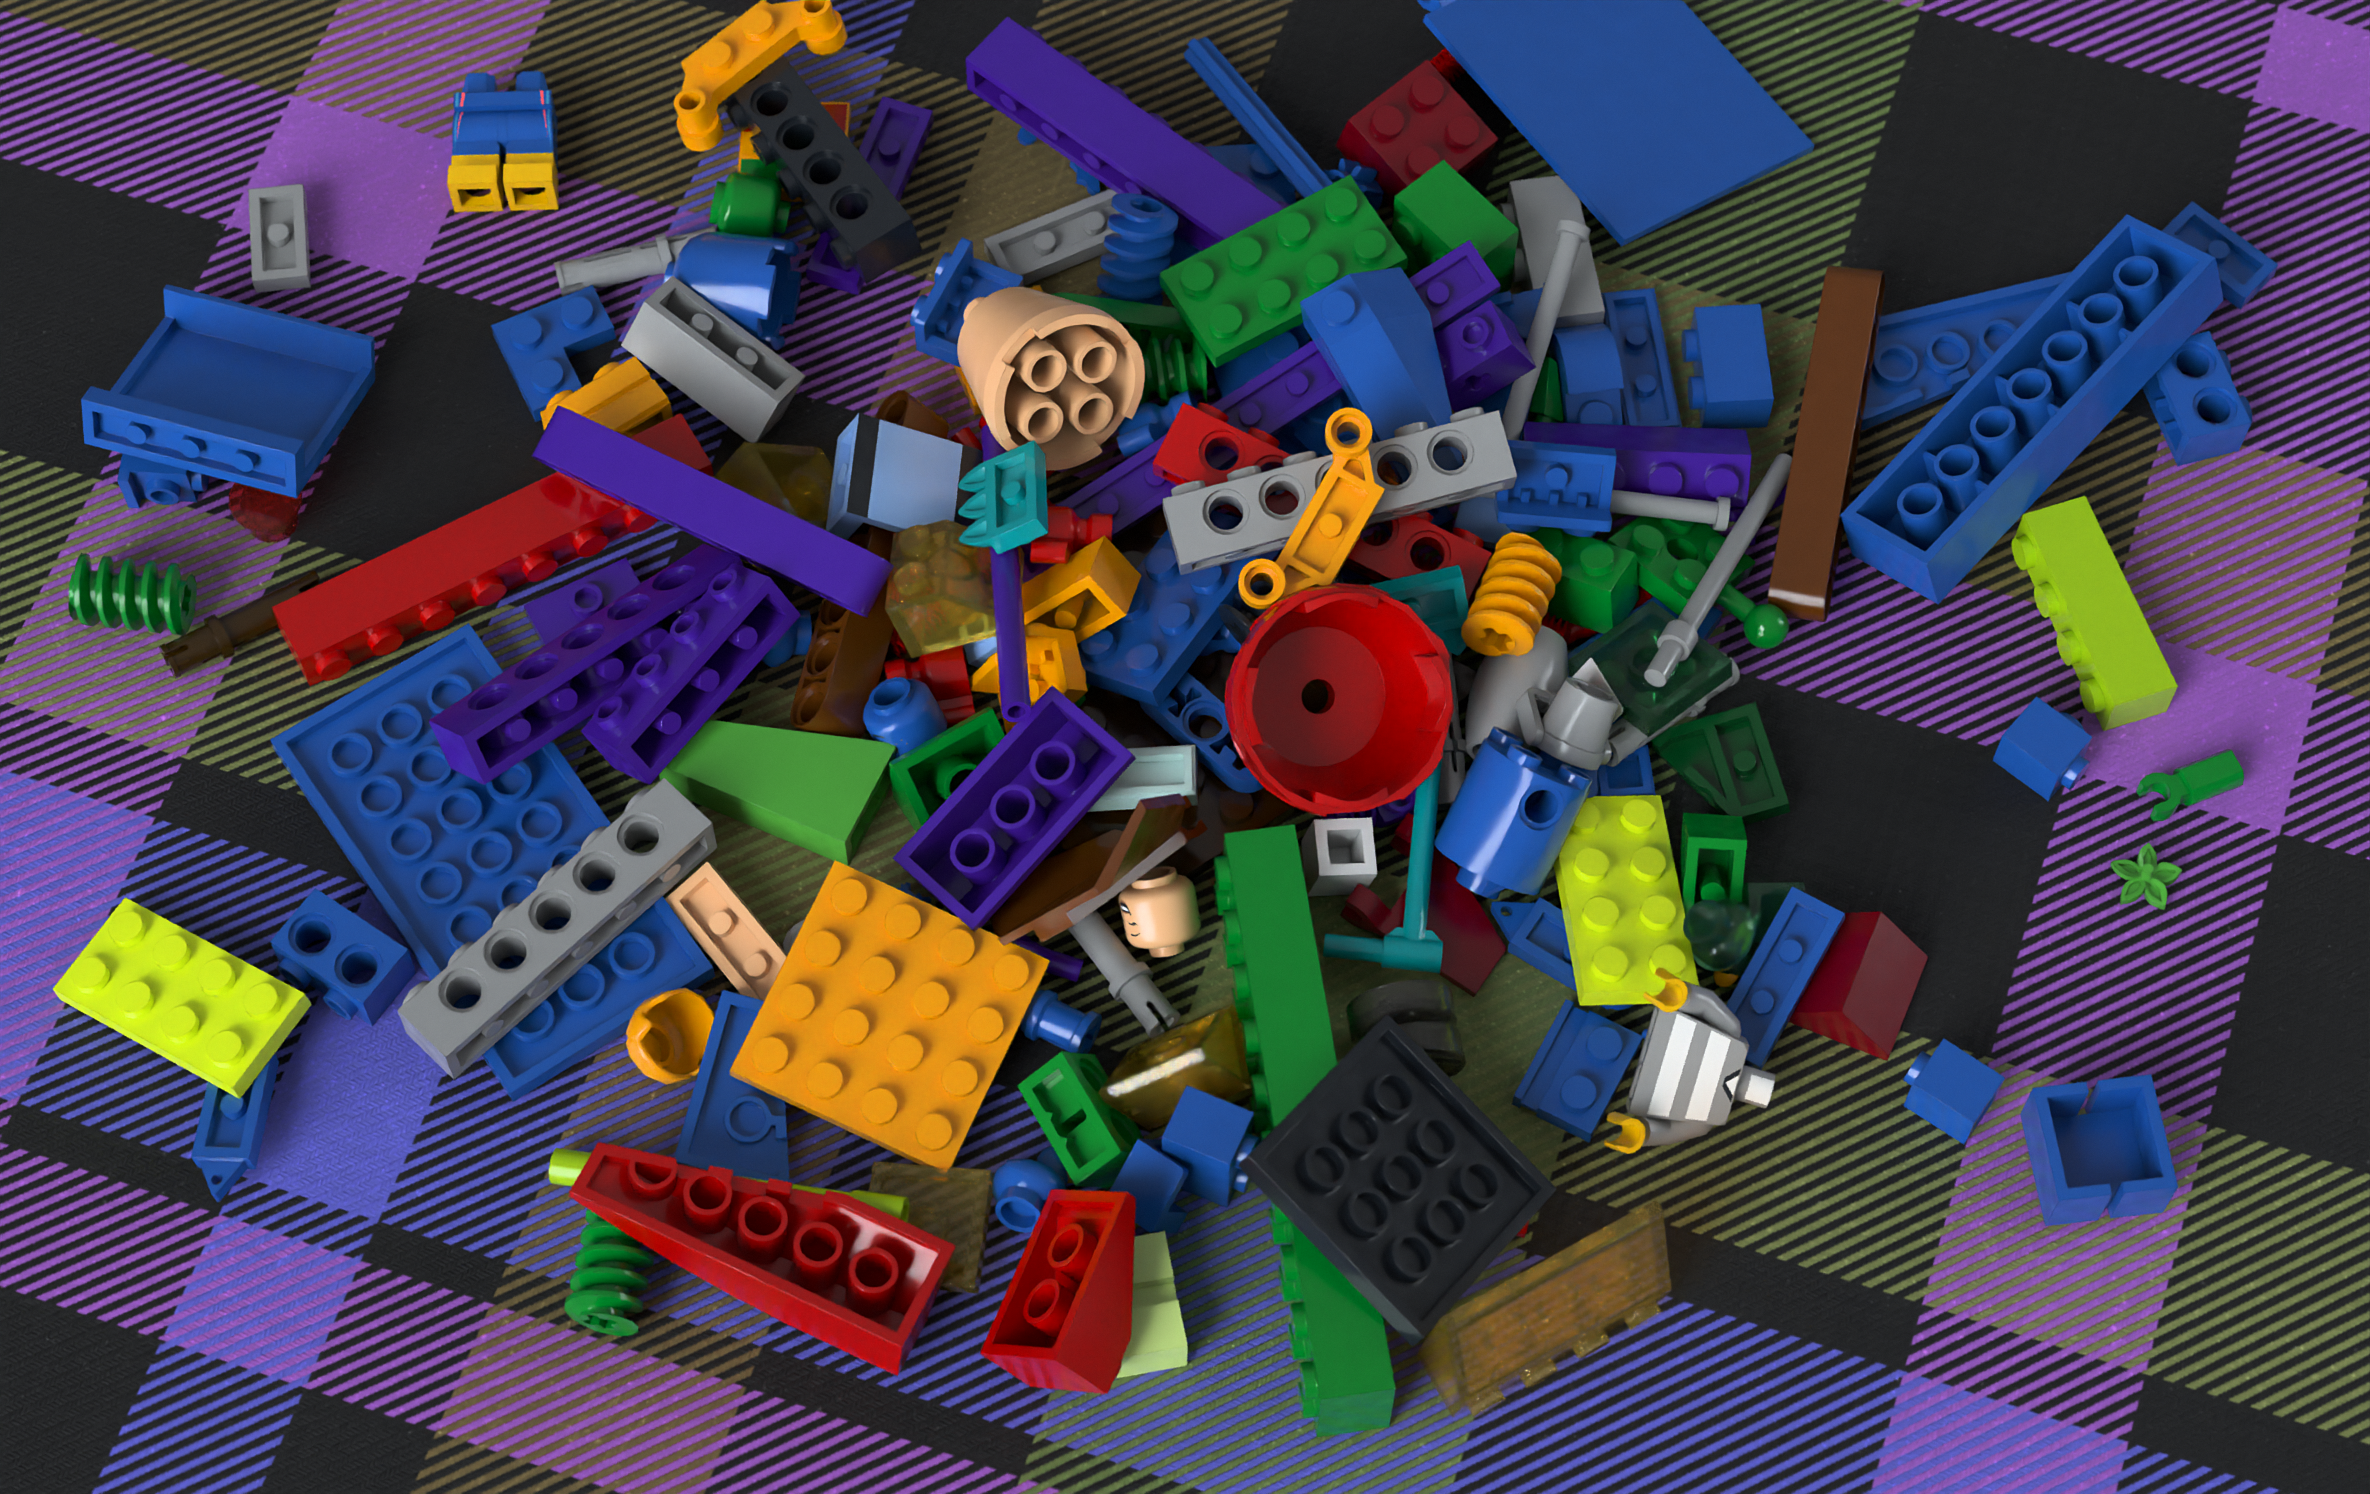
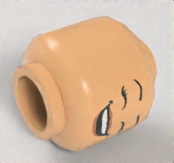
(1160, 911)

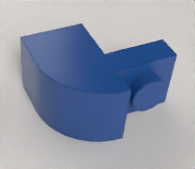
(1588, 373)

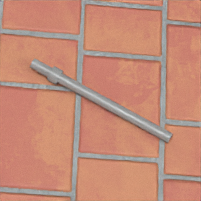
(1681, 634)

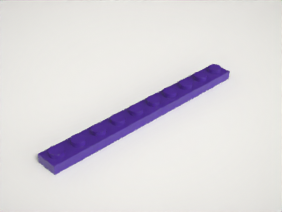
(1272, 400)

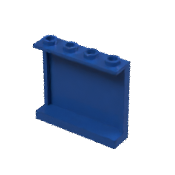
(234, 393)

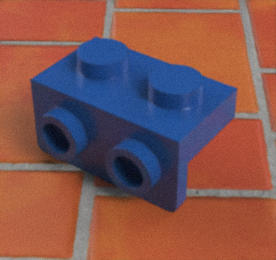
(957, 283)
(1558, 488)

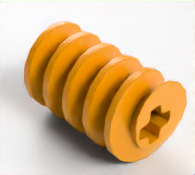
(1512, 597)

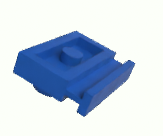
(1577, 1070)

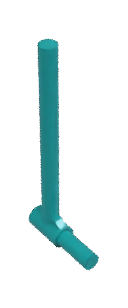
(1410, 945)

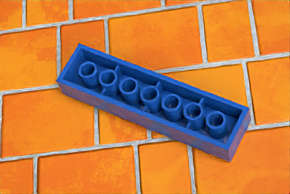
(2032, 408)

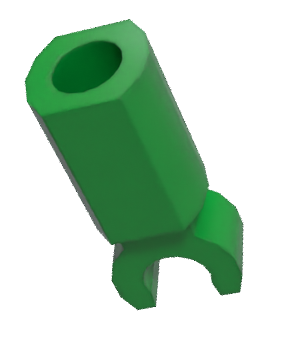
(2193, 783)

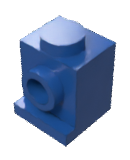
(158, 482)

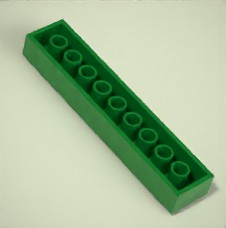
(1287, 1051)

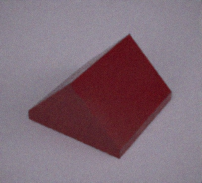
(1863, 985)

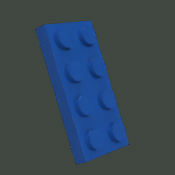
(1165, 624)

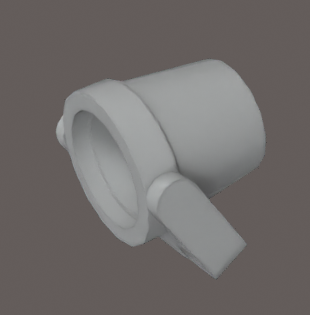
(1573, 722)

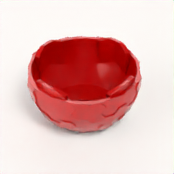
(1382, 710)

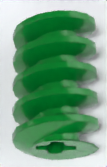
(1173, 370)
(132, 597)
(606, 1278)

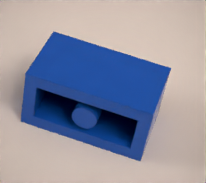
(1729, 367)
(1210, 1141)

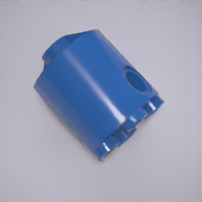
(1511, 816)

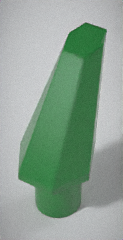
(1547, 396)

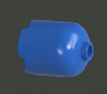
(743, 279)

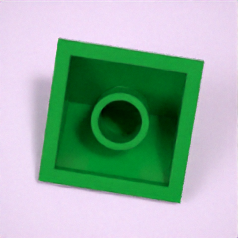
(937, 767)

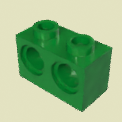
(1081, 1127)

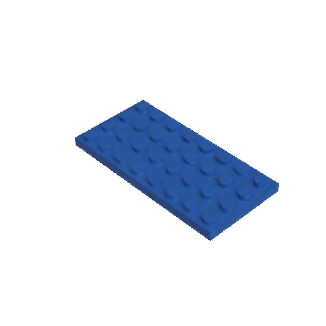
(458, 851)

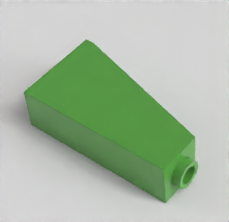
(787, 782)

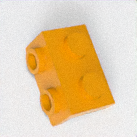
(1051, 661)

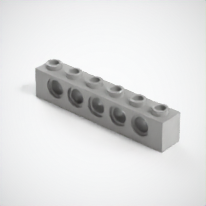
(1203, 545)
(551, 957)

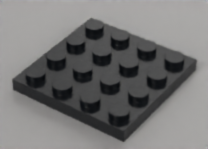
(1398, 1179)

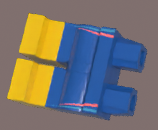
(499, 126)

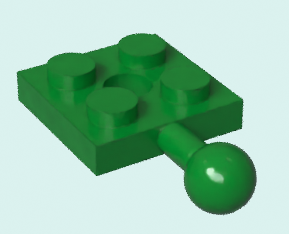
(1676, 580)

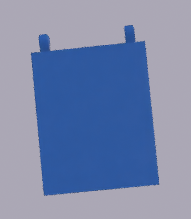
(1622, 101)

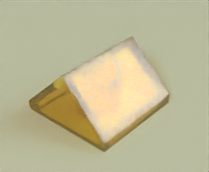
(1196, 1054)

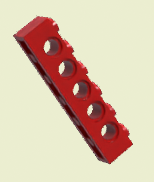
(1206, 427)

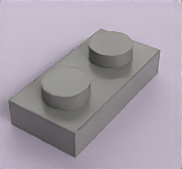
(279, 238)

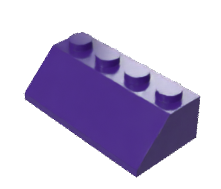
(1014, 809)

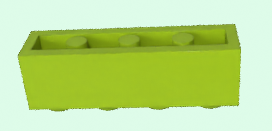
(2093, 614)

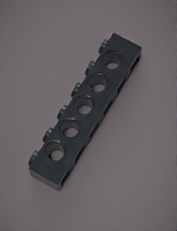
(823, 170)

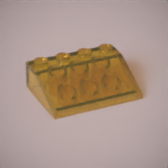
(1549, 1313)

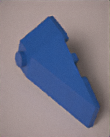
(1383, 354)

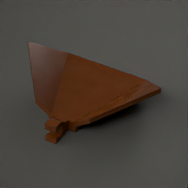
(1090, 874)

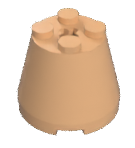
(1049, 372)

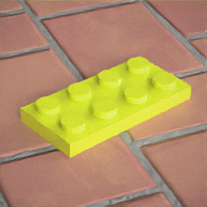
(1622, 901)
(182, 997)

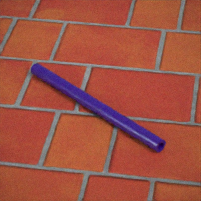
(1008, 617)

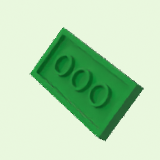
(1255, 279)

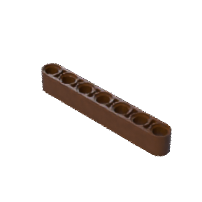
(1827, 442)
(846, 647)

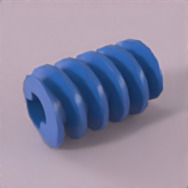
(1138, 249)

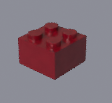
(1414, 130)

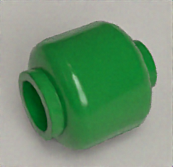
(749, 206)

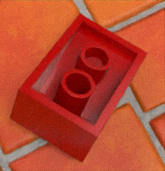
(1070, 1295)

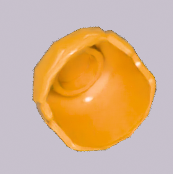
(670, 1035)

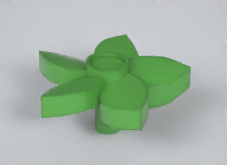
(2146, 877)

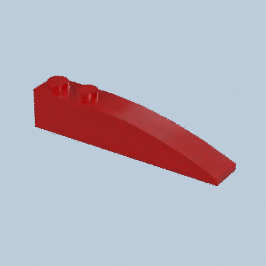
(782, 1249)

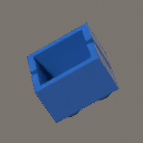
(2100, 1158)

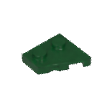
(1727, 763)

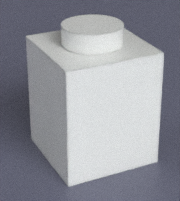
(1338, 856)

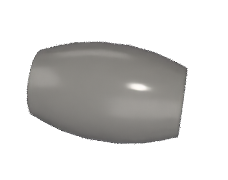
(1505, 679)

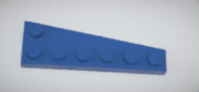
(1942, 345)

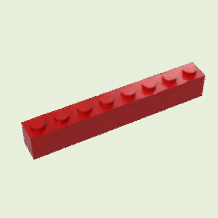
(465, 564)

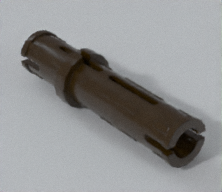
(232, 630)

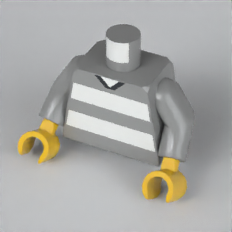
(1687, 1070)

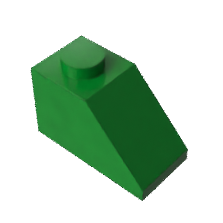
(1711, 858)

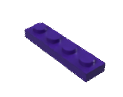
(892, 152)

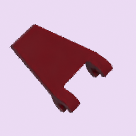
(1454, 915)

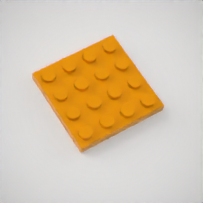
(889, 1018)

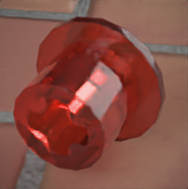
(265, 513)

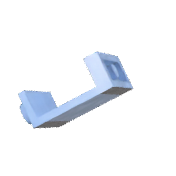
(896, 478)

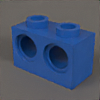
(2183, 400)
(351, 949)

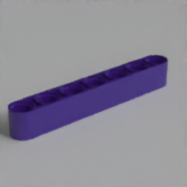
(713, 511)

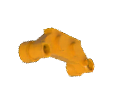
(742, 53)
(1329, 522)

